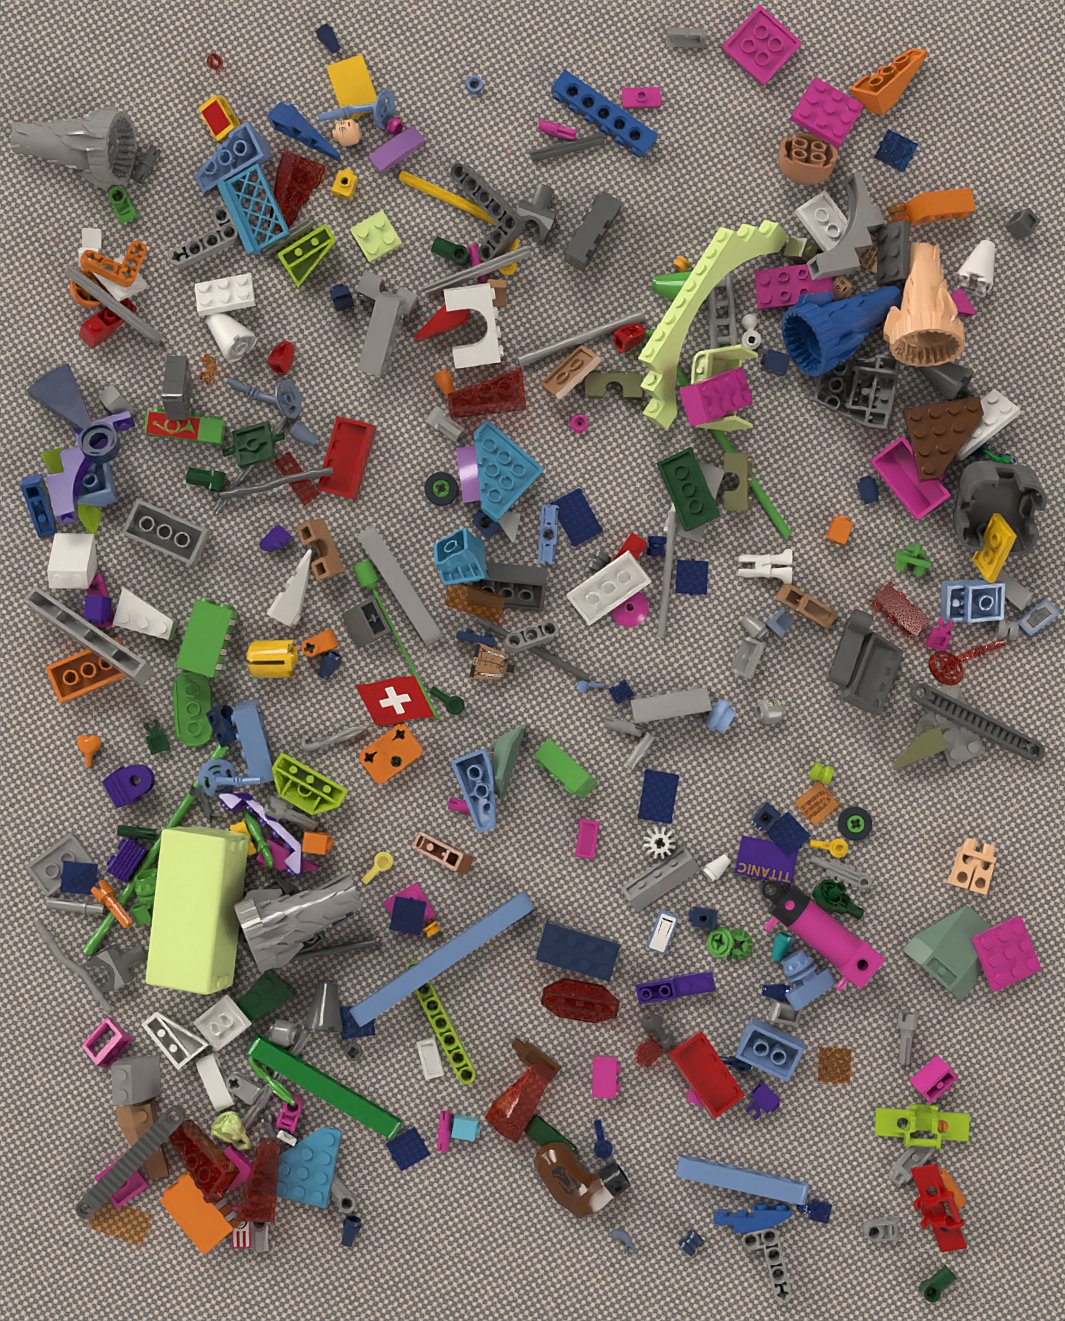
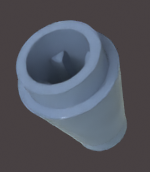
(303, 434)

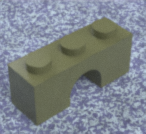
(629, 383)
(740, 498)

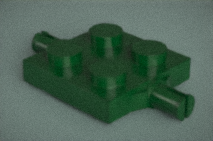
(253, 444)

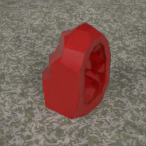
(628, 337)
(281, 358)

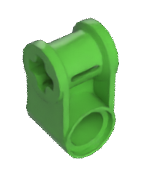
(124, 208)

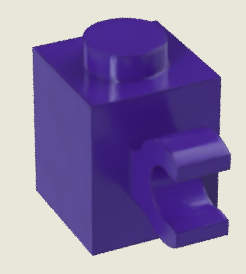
(763, 1098)

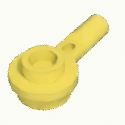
(382, 862)

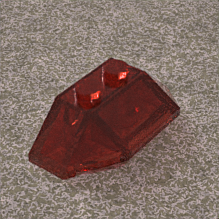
(580, 1001)

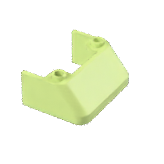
(712, 362)

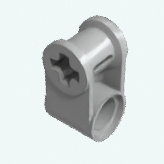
(246, 1088)
(885, 1229)

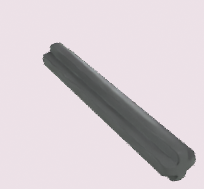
(567, 147)

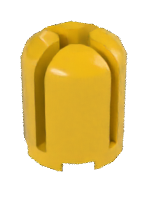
(272, 659)

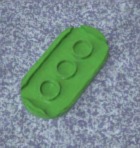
(190, 703)

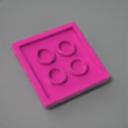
(761, 45)
(826, 112)
(1006, 953)

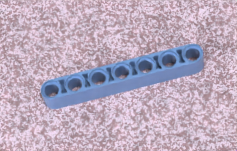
(742, 1179)

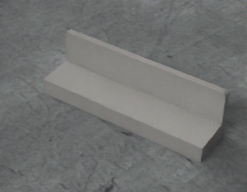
(660, 878)

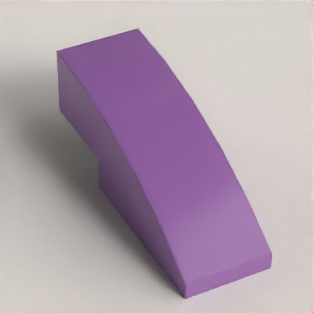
(396, 150)
(468, 474)

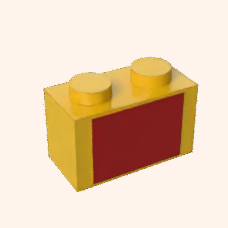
(219, 117)

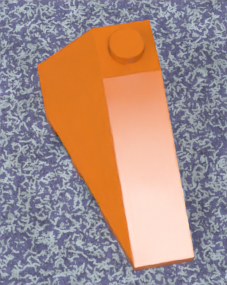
(886, 86)

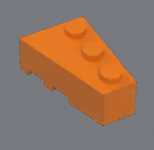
(940, 206)

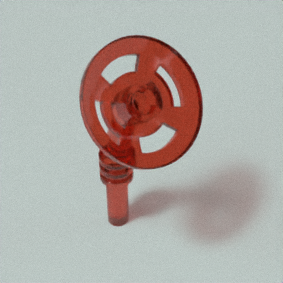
(952, 661)

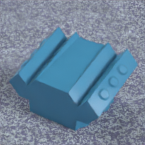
(460, 558)

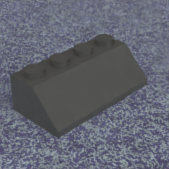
(520, 585)

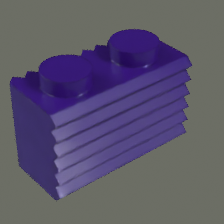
(97, 609)
(127, 859)

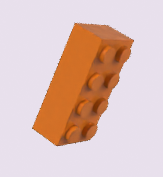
(82, 674)

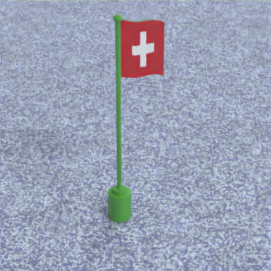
(397, 697)

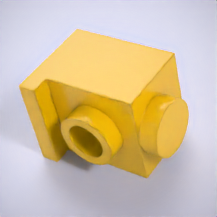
(345, 191)

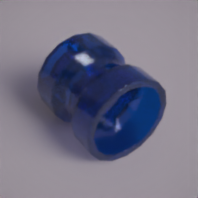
(656, 551)
(621, 691)

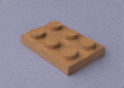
(570, 372)

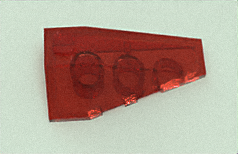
(293, 185)

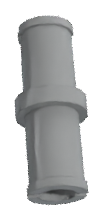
(623, 726)
(640, 750)

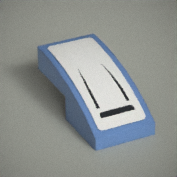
(662, 931)

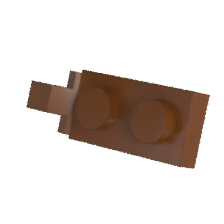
(530, 1054)

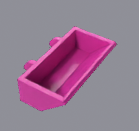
(899, 471)

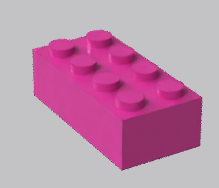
(716, 396)

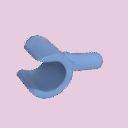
(582, 685)

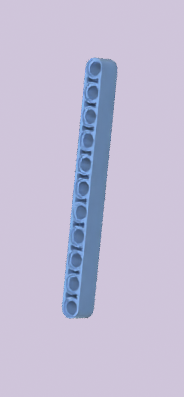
(441, 959)

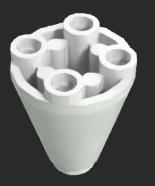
(978, 270)

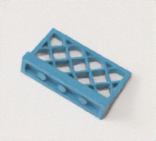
(242, 220)

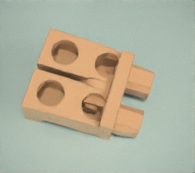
(973, 869)

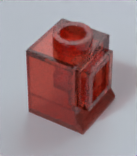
(648, 1052)

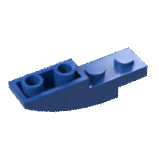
(760, 1218)

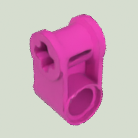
(289, 1116)

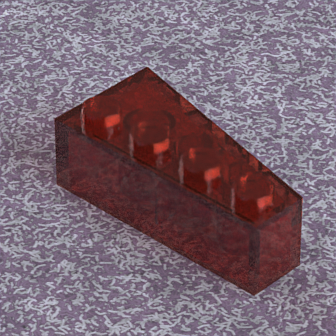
(490, 396)

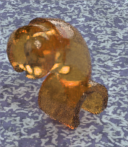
(211, 365)

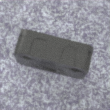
(177, 388)

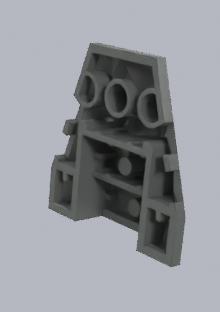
(861, 390)

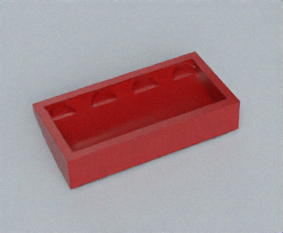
(348, 457)
(706, 1074)

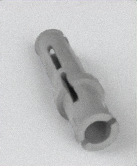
(83, 907)

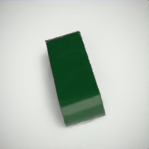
(544, 1133)

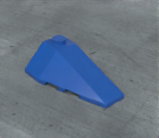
(291, 123)

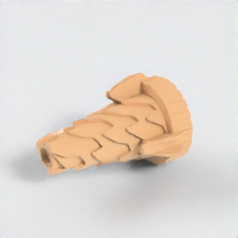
(926, 326)

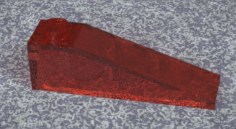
(514, 1107)

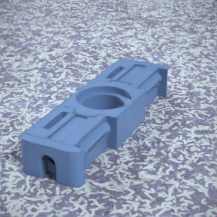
(549, 519)

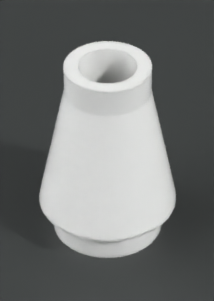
(716, 868)

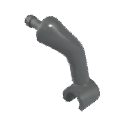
(197, 792)
(270, 1129)

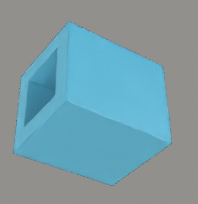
(465, 1127)

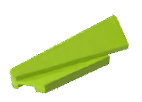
(88, 514)

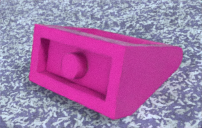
(113, 1047)

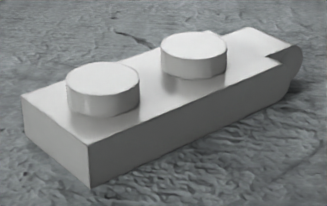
(913, 1157)

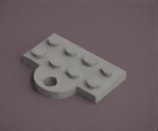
(961, 742)

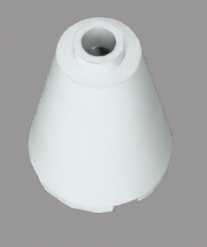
(230, 336)

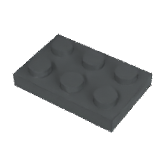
(893, 253)

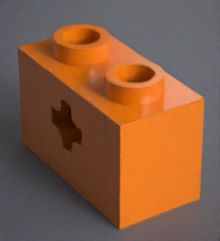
(317, 842)

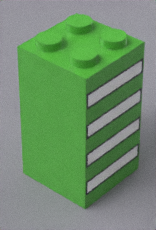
(207, 638)

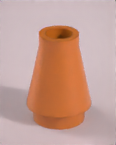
(444, 381)

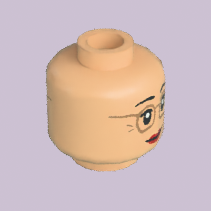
(347, 132)
(842, 287)

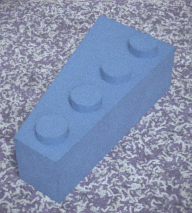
(253, 739)

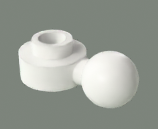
(749, 322)

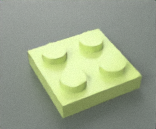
(376, 236)

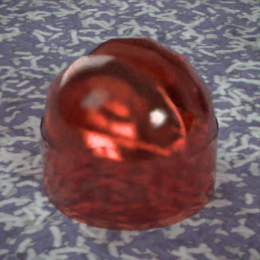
(211, 64)

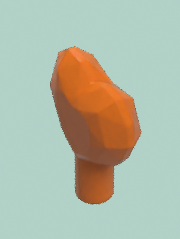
(88, 746)

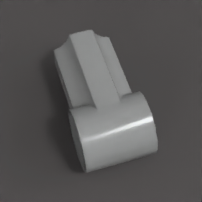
(440, 421)
(339, 1192)
(259, 1237)

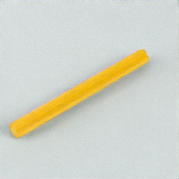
(445, 196)

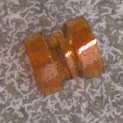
(898, 212)

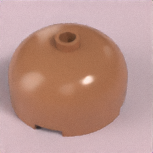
(806, 158)

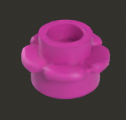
(394, 125)
(579, 418)

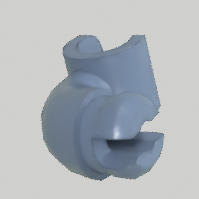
(623, 1235)

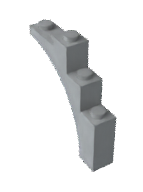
(856, 238)

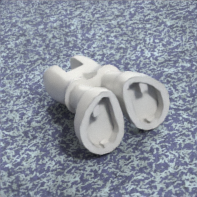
(762, 566)

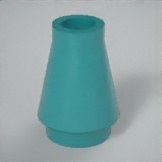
(781, 945)

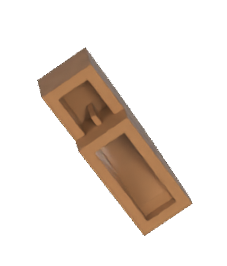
(806, 605)

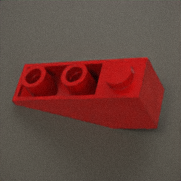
(103, 325)

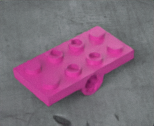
(784, 285)

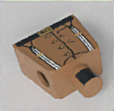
(489, 664)

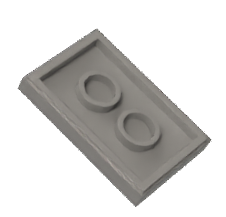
(49, 865)

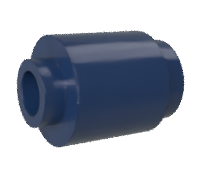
(868, 490)

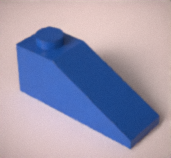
(39, 504)

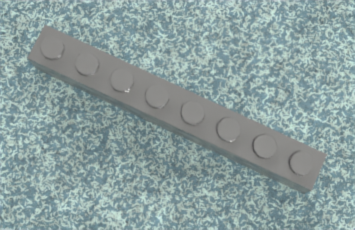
(88, 636)

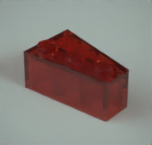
(899, 610)

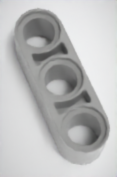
(1015, 593)
(524, 642)

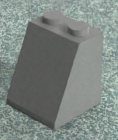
(135, 1079)

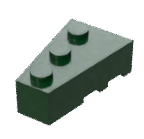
(265, 995)

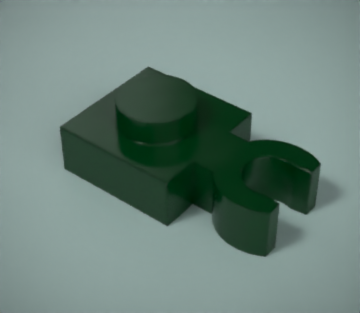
(157, 740)

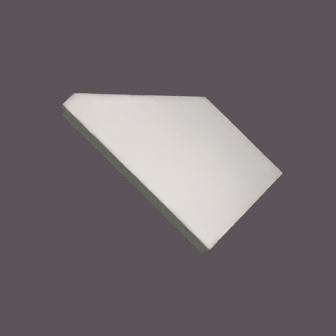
(287, 1137)

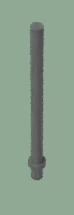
(244, 473)
(536, 650)

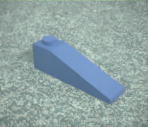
(238, 153)

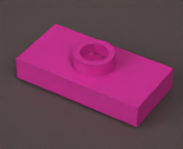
(641, 97)
(587, 838)

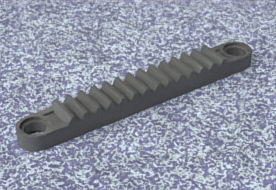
(977, 722)
(130, 1162)

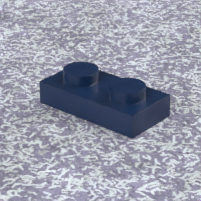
(484, 638)

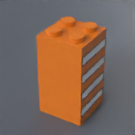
(203, 1222)

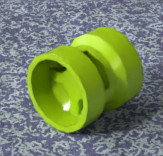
(821, 773)

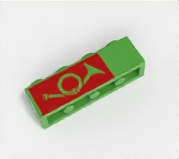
(194, 429)

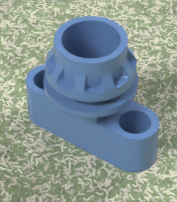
(807, 981)

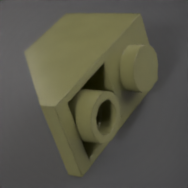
(801, 250)

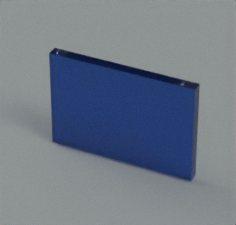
(577, 517)
(658, 796)

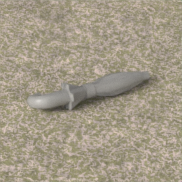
(322, 743)

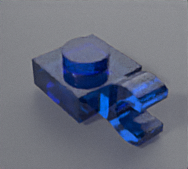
(817, 1210)

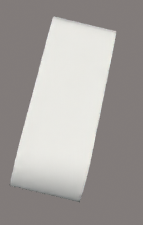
(214, 1082)

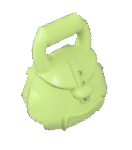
(230, 1130)

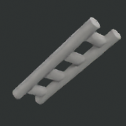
(730, 320)

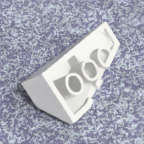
(289, 603)

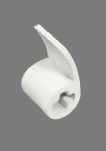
(91, 241)

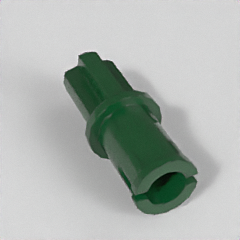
(136, 832)

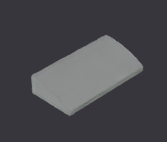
(713, 478)

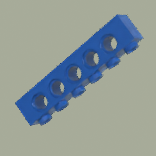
(568, 82)

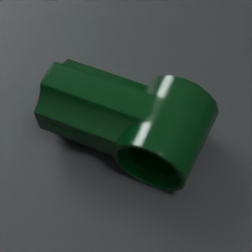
(449, 250)
(211, 479)
(939, 1281)

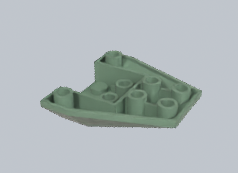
(948, 950)

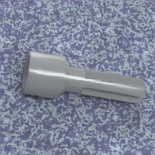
(279, 809)
(907, 1023)

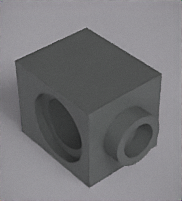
(1022, 223)

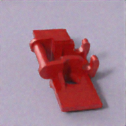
(945, 1227)

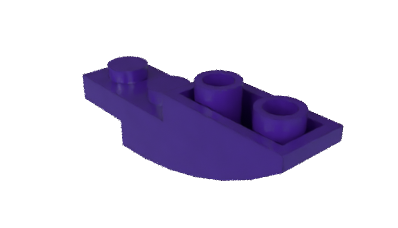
(675, 987)

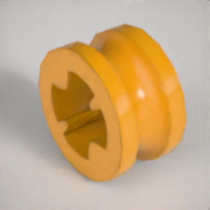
(681, 264)
(431, 929)

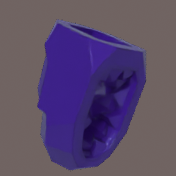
(275, 539)

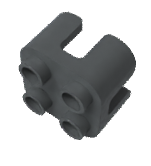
(1000, 489)

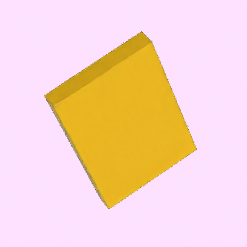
(352, 84)
(997, 545)

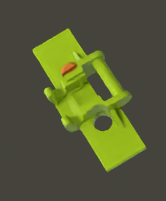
(923, 1118)

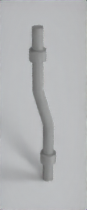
(47, 937)

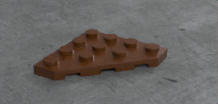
(939, 432)

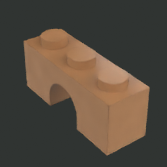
(328, 560)

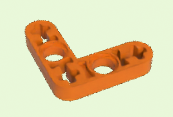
(119, 270)

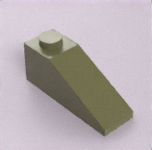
(924, 745)

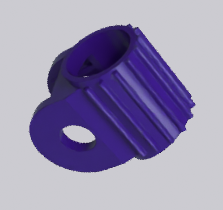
(122, 787)

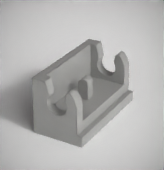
(747, 657)

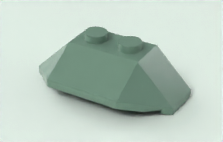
(504, 758)

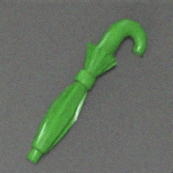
(263, 847)
(276, 1086)

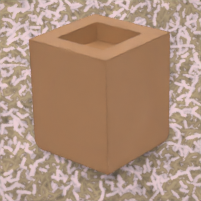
(500, 288)

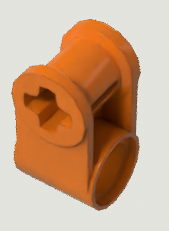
(323, 643)

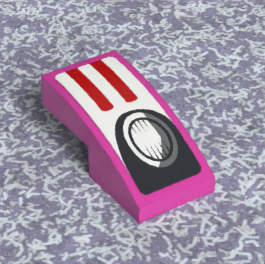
(241, 1234)

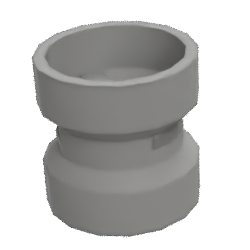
(1006, 629)

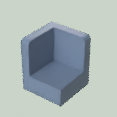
(779, 623)

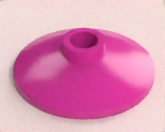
(634, 617)

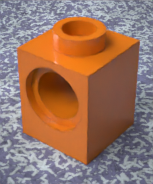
(839, 530)

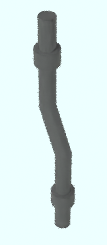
(312, 474)

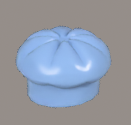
(720, 716)

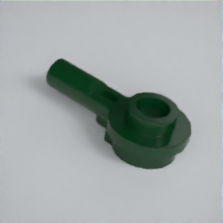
(453, 704)

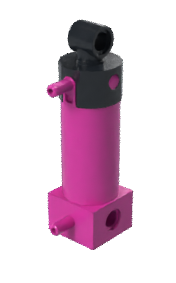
(822, 933)

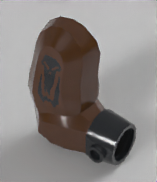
(573, 1184)

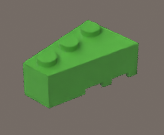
(564, 769)

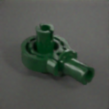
(835, 899)

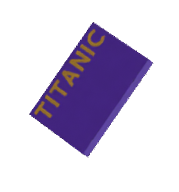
(764, 860)

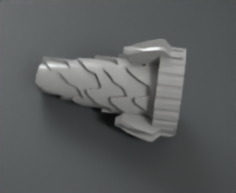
(98, 145)
(280, 923)

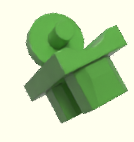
(920, 562)

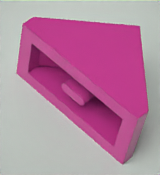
(962, 303)

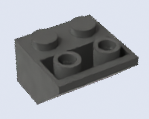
(366, 622)

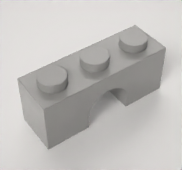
(371, 285)

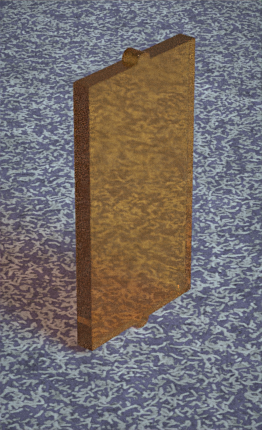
(475, 601)
(122, 1223)

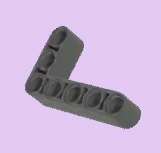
(491, 208)

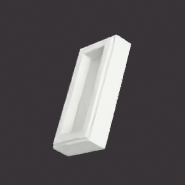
(430, 1058)

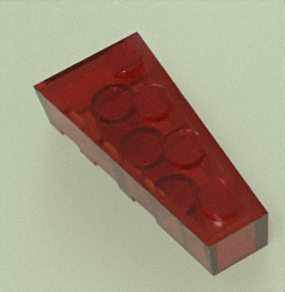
(204, 1160)
(260, 1189)

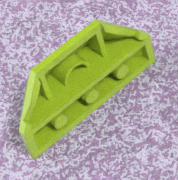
(305, 786)

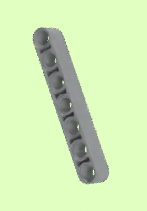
(400, 585)

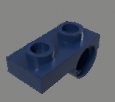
(341, 297)
(219, 720)

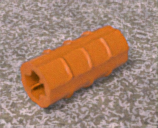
(952, 1186)

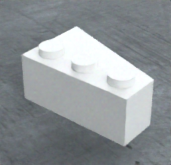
(141, 616)
(174, 1039)

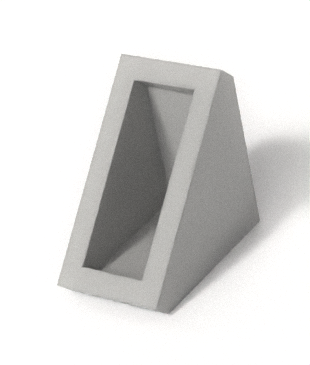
(115, 401)
(509, 523)
(783, 1013)

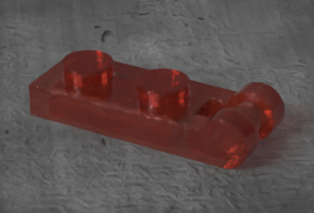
(304, 488)

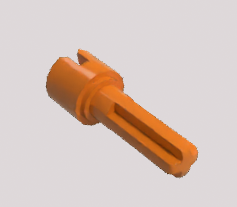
(107, 897)

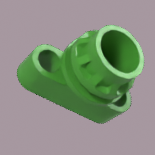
(145, 892)

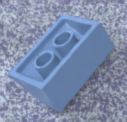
(770, 1049)

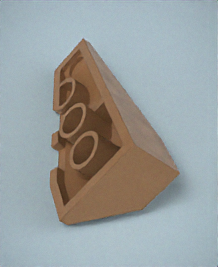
(134, 1122)

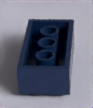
(577, 950)

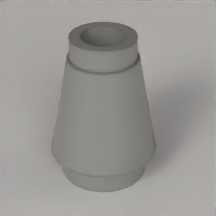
(754, 627)

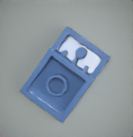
(972, 600)

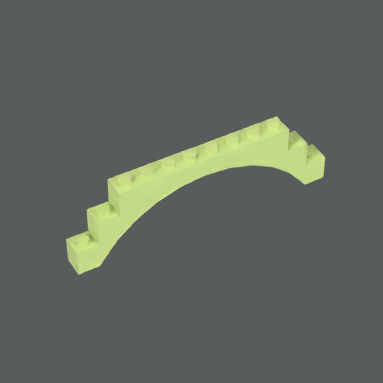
(664, 347)

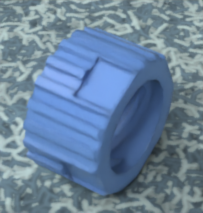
(477, 90)

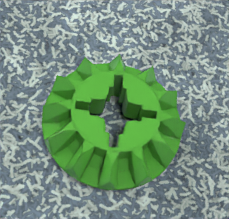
(747, 945)
(715, 947)

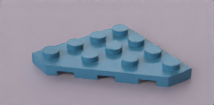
(502, 470)
(309, 1168)

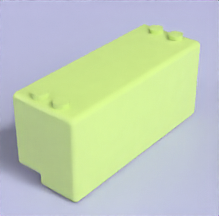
(194, 909)

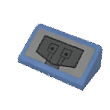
(1038, 617)

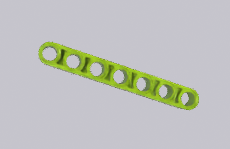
(443, 1031)

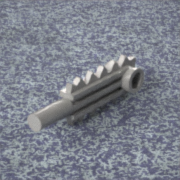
(835, 869)

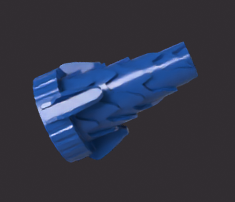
(826, 332)

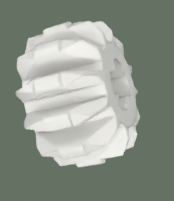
(665, 839)

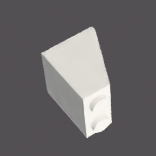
(72, 561)

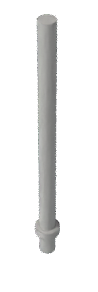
(667, 573)

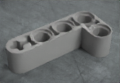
(203, 241)
(772, 1263)

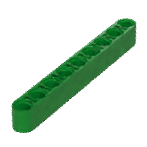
(324, 1087)

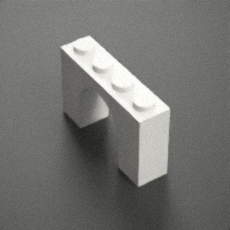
(487, 349)

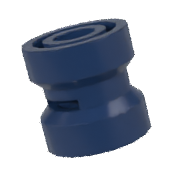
(693, 1241)

